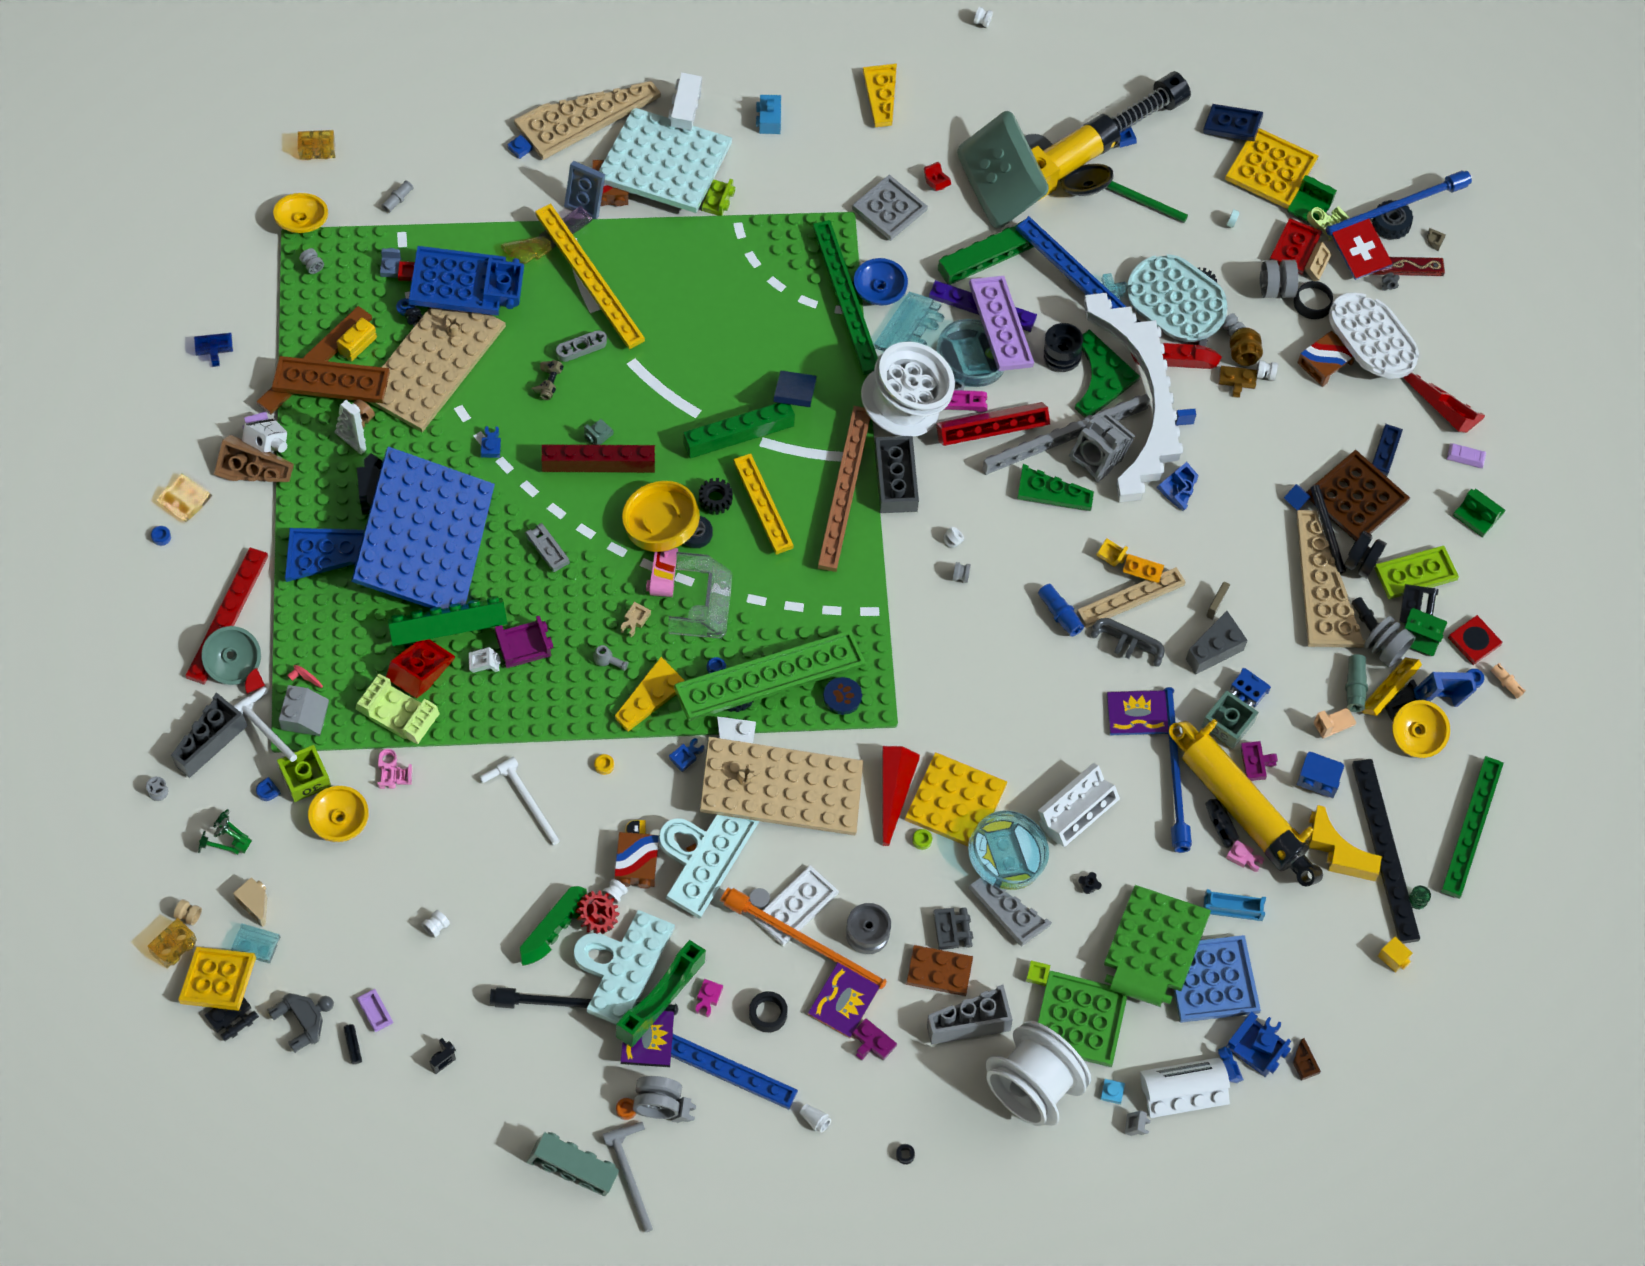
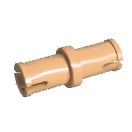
(1507, 680)

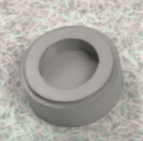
(759, 898)

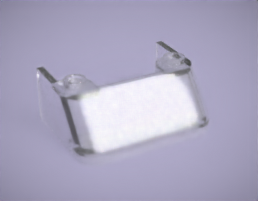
(713, 617)

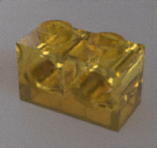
(316, 144)
(168, 940)

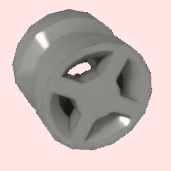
(961, 572)
(154, 784)

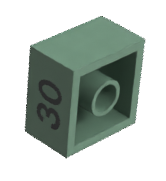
(1232, 719)

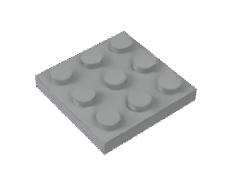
(889, 207)

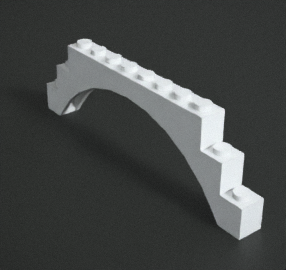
(1144, 343)

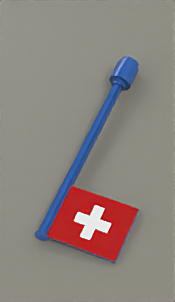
(1359, 240)

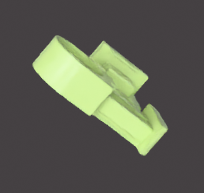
(1337, 216)

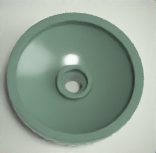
(245, 659)

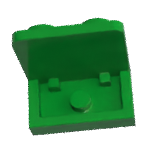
(1311, 195)

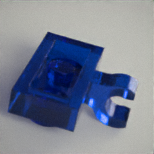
(213, 345)

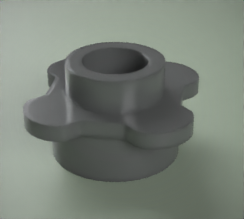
(1390, 281)

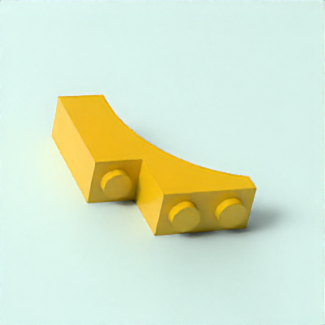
(1342, 856)

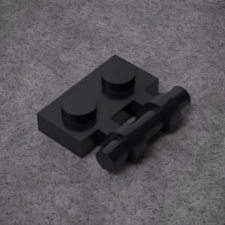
(223, 1017)

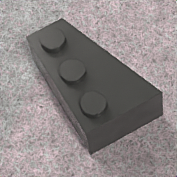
(1216, 644)

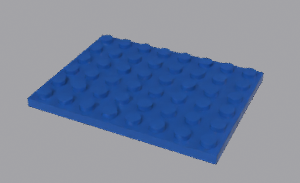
(423, 531)

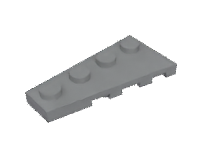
(1015, 917)

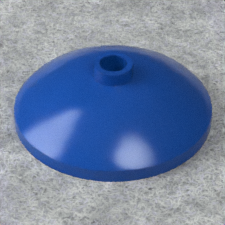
(880, 274)

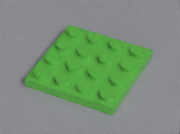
(1084, 1015)

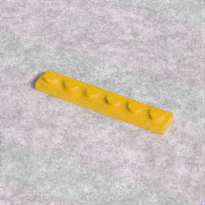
(763, 504)

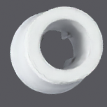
(815, 1117)

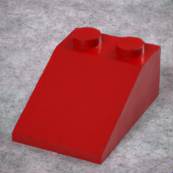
(419, 667)

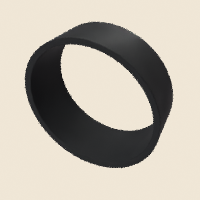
(1308, 312)

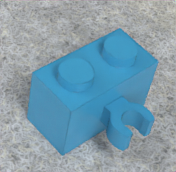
(770, 114)

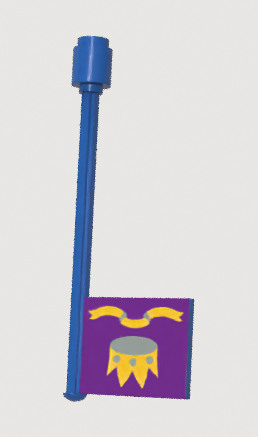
(1152, 714)

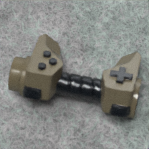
(547, 387)

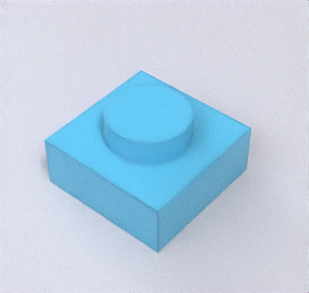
(1112, 1091)

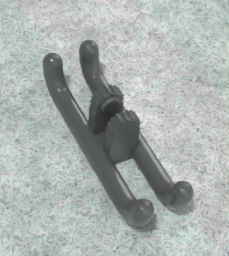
(1130, 636)

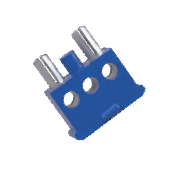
(1253, 685)

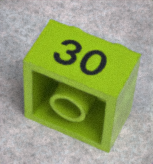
(305, 774)

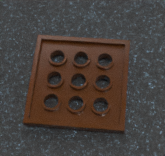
(1356, 485)

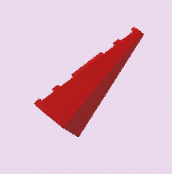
(1453, 410)
(897, 773)

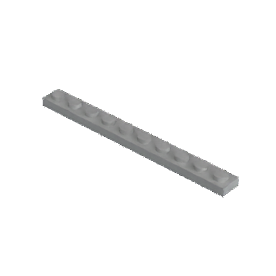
(1060, 436)

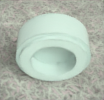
(1233, 218)

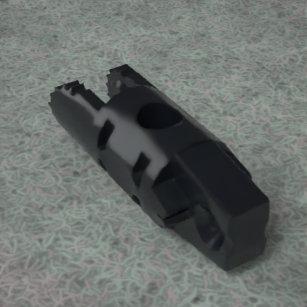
(1222, 822)

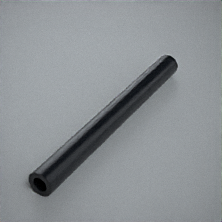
(1327, 527)

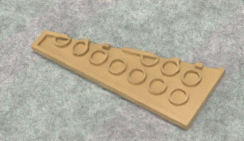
(1327, 608)

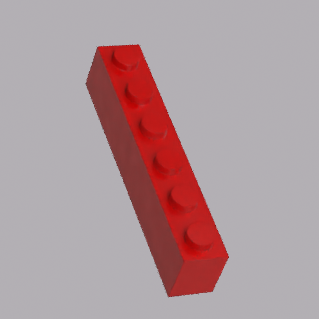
(993, 423)

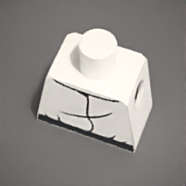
(265, 435)

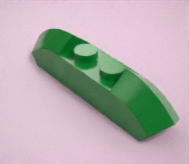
(548, 930)

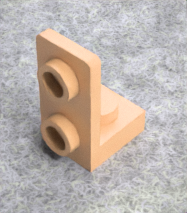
(1333, 723)

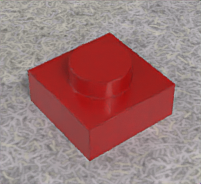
(405, 271)

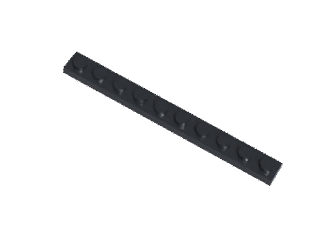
(1385, 846)

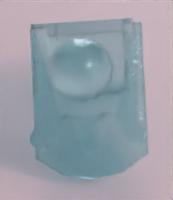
(1115, 288)

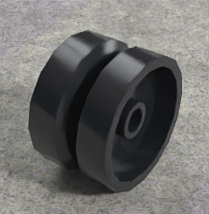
(1363, 553)

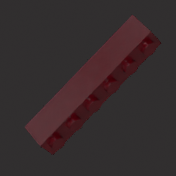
(598, 458)

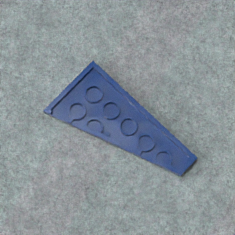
(320, 550)

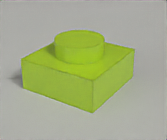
(1038, 973)

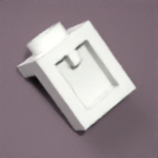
(483, 660)

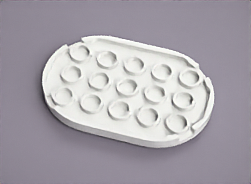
(1373, 335)

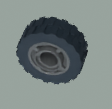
(1394, 223)

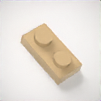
(1318, 261)

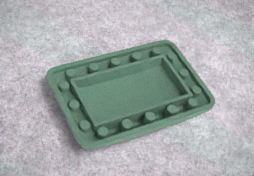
(1002, 170)

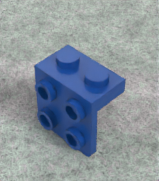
(1320, 774)

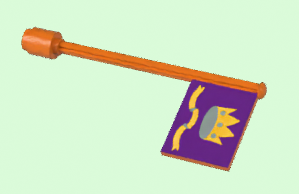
(849, 986)

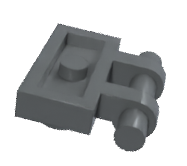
(946, 928)

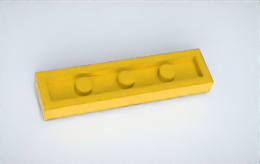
(1391, 686)

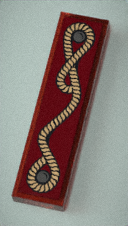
(1414, 266)

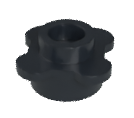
(1089, 888)

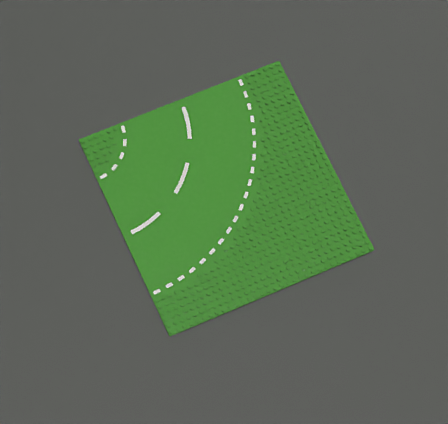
(720, 319)

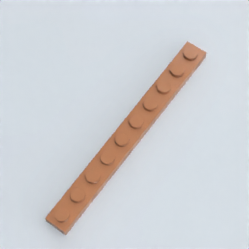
(844, 490)

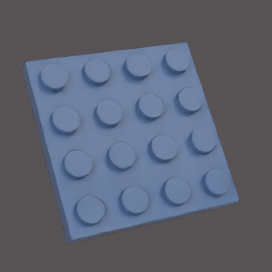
(1218, 982)

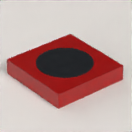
(1475, 640)

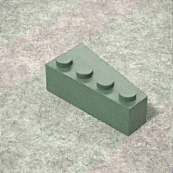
(573, 1163)

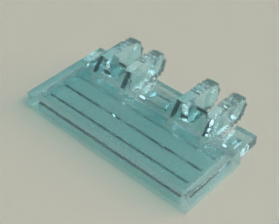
(910, 320)

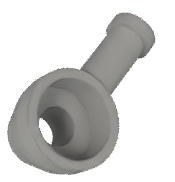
(607, 658)

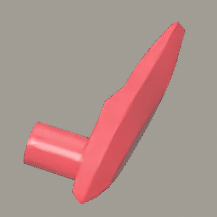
(298, 670)

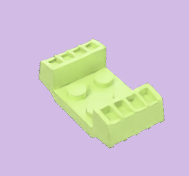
(397, 710)

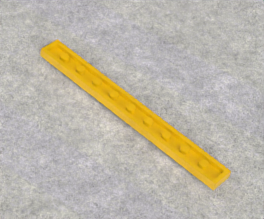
(590, 276)

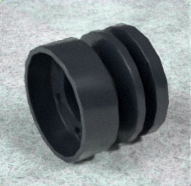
(1063, 347)

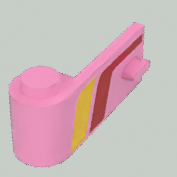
(663, 574)

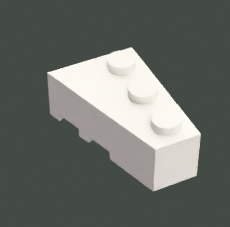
(685, 101)

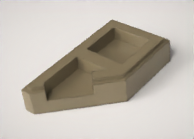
(1216, 603)

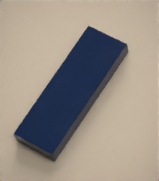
(1387, 448)

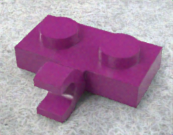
(1255, 761)
(873, 1040)

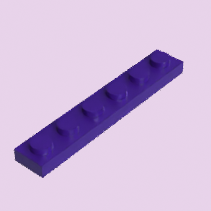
(964, 300)

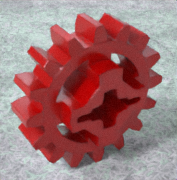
(588, 912)

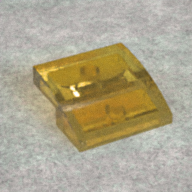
(184, 498)

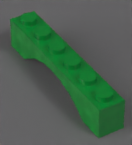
(642, 1016)

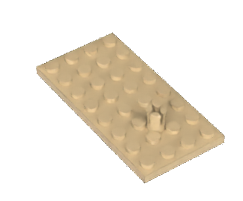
(435, 362)
(781, 786)

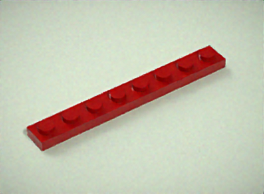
(231, 606)

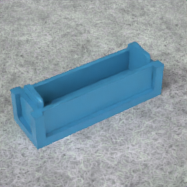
(1234, 905)

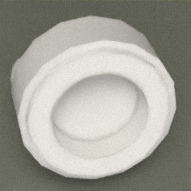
(955, 536)

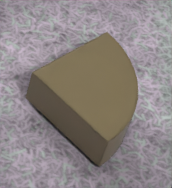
(1435, 238)

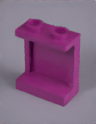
(524, 643)

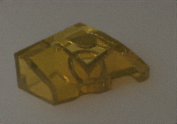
(527, 248)

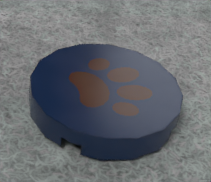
(842, 695)

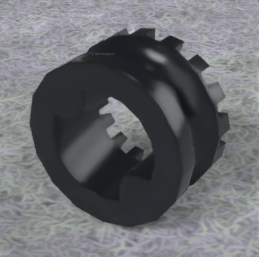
(413, 315)
(899, 1155)

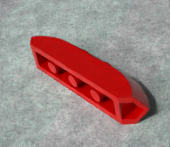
(1189, 356)

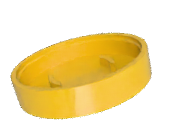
(661, 516)

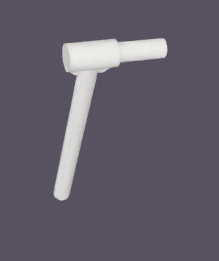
(245, 707)
(508, 768)

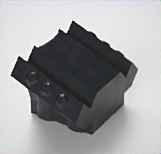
(368, 480)

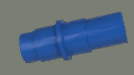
(1061, 610)

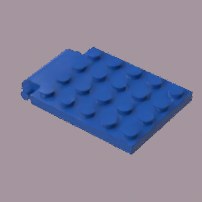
(465, 281)

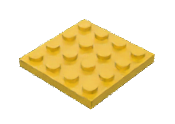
(1271, 168)
(954, 799)

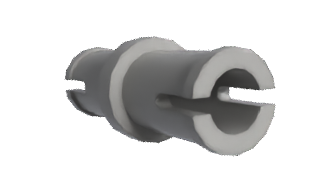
(397, 196)

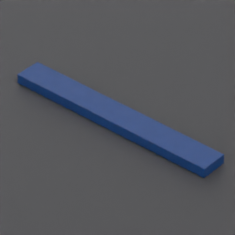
(1064, 261)
(732, 1072)

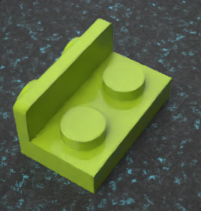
(718, 197)

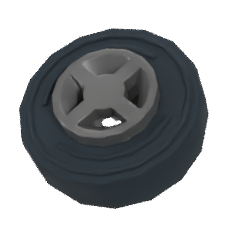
(704, 534)

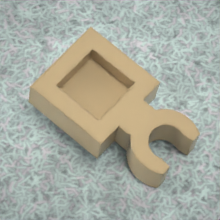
(635, 617)

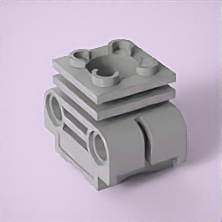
(1101, 445)

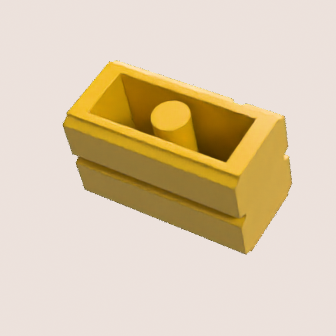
(356, 339)

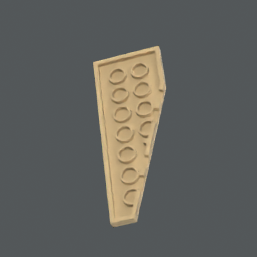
(567, 122)

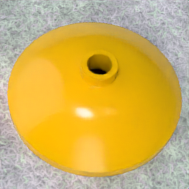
(300, 212)
(1432, 724)
(336, 803)

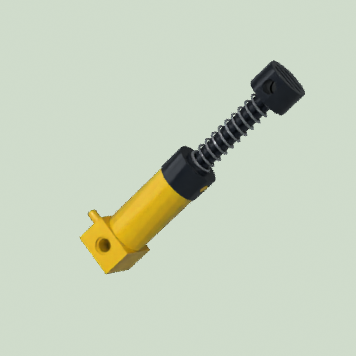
(1103, 132)

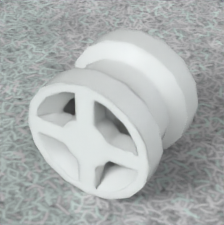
(983, 17)
(615, 890)

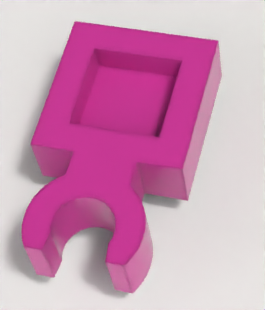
(709, 995)

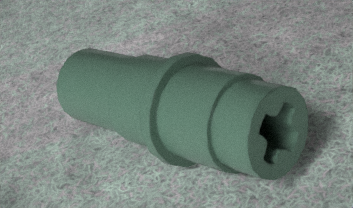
(1356, 683)

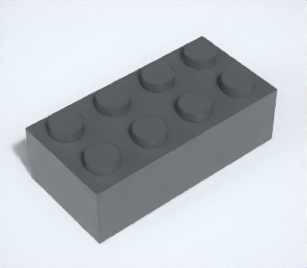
(896, 474)

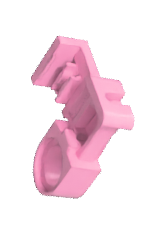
(395, 773)

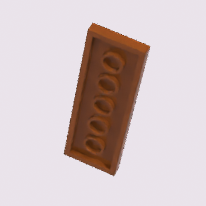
(330, 379)

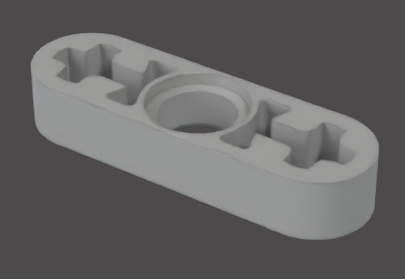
(596, 345)

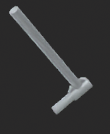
(615, 1138)

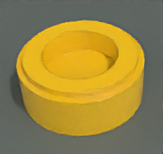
(604, 764)

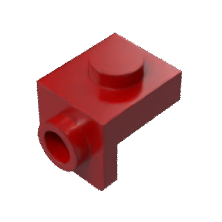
(935, 177)

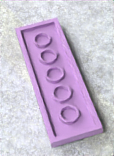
(1001, 323)

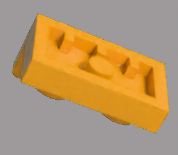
(1143, 568)

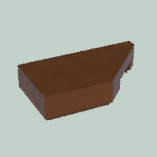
(1305, 1062)

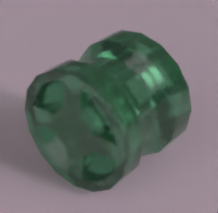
(1422, 893)

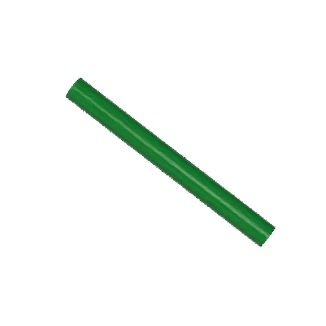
(1145, 200)

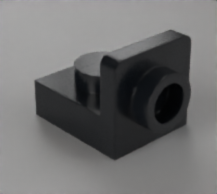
(443, 1059)

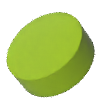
(922, 839)

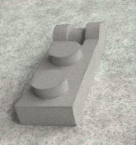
(547, 547)

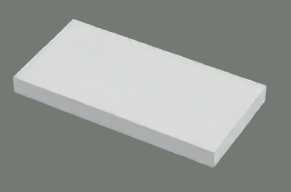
(799, 903)

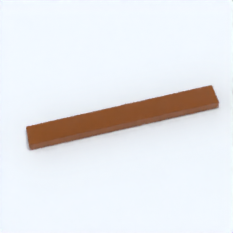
(322, 351)

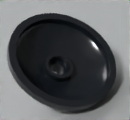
(1087, 180)

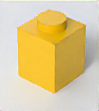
(1395, 955)

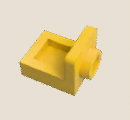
(1112, 552)

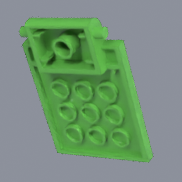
(1154, 945)

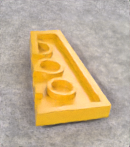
(881, 91)
(649, 695)

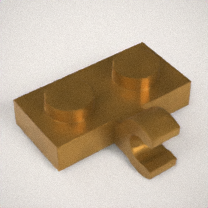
(1237, 378)

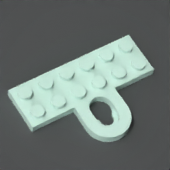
(708, 863)
(629, 969)

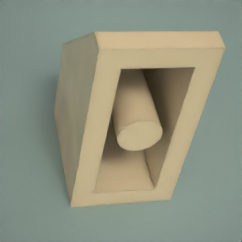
(253, 899)

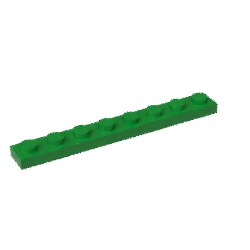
(1472, 827)

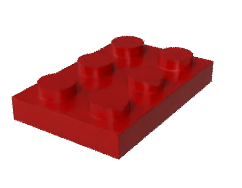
(1296, 244)

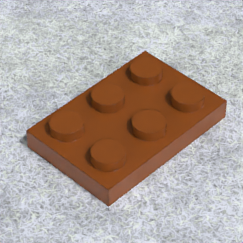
(939, 970)

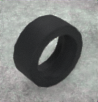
(770, 997)

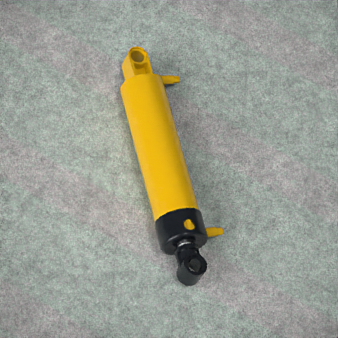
(1245, 802)

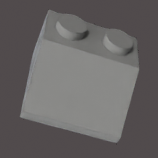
(303, 711)

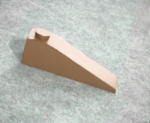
(244, 462)

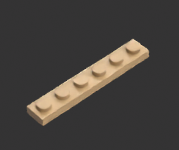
(1130, 597)

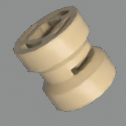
(187, 912)

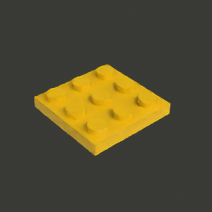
(217, 978)

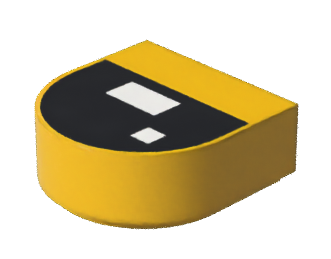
(636, 826)

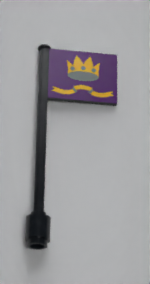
(650, 1050)

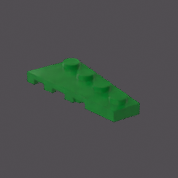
(1045, 489)

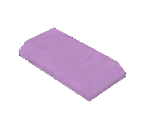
(1466, 455)
(375, 1010)

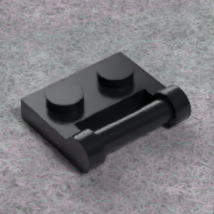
(1413, 599)

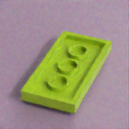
(1422, 569)

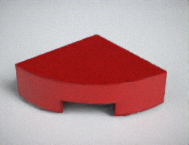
(253, 681)

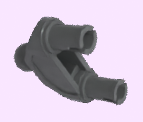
(306, 1013)

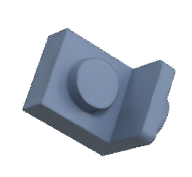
(390, 262)

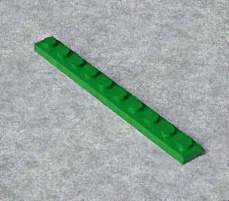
(846, 296)

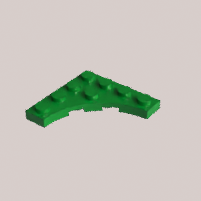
(1108, 375)

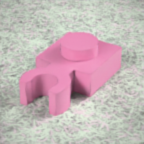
(1242, 854)

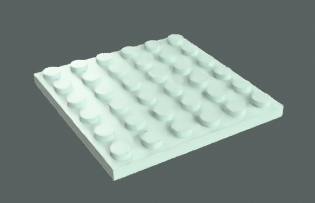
(664, 160)

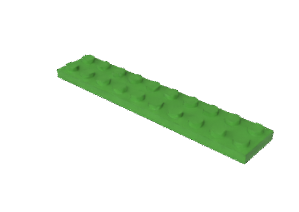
(769, 675)

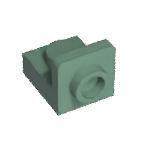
(597, 432)

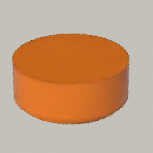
(625, 1109)

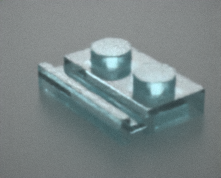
(256, 941)

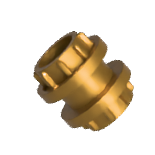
(1246, 346)

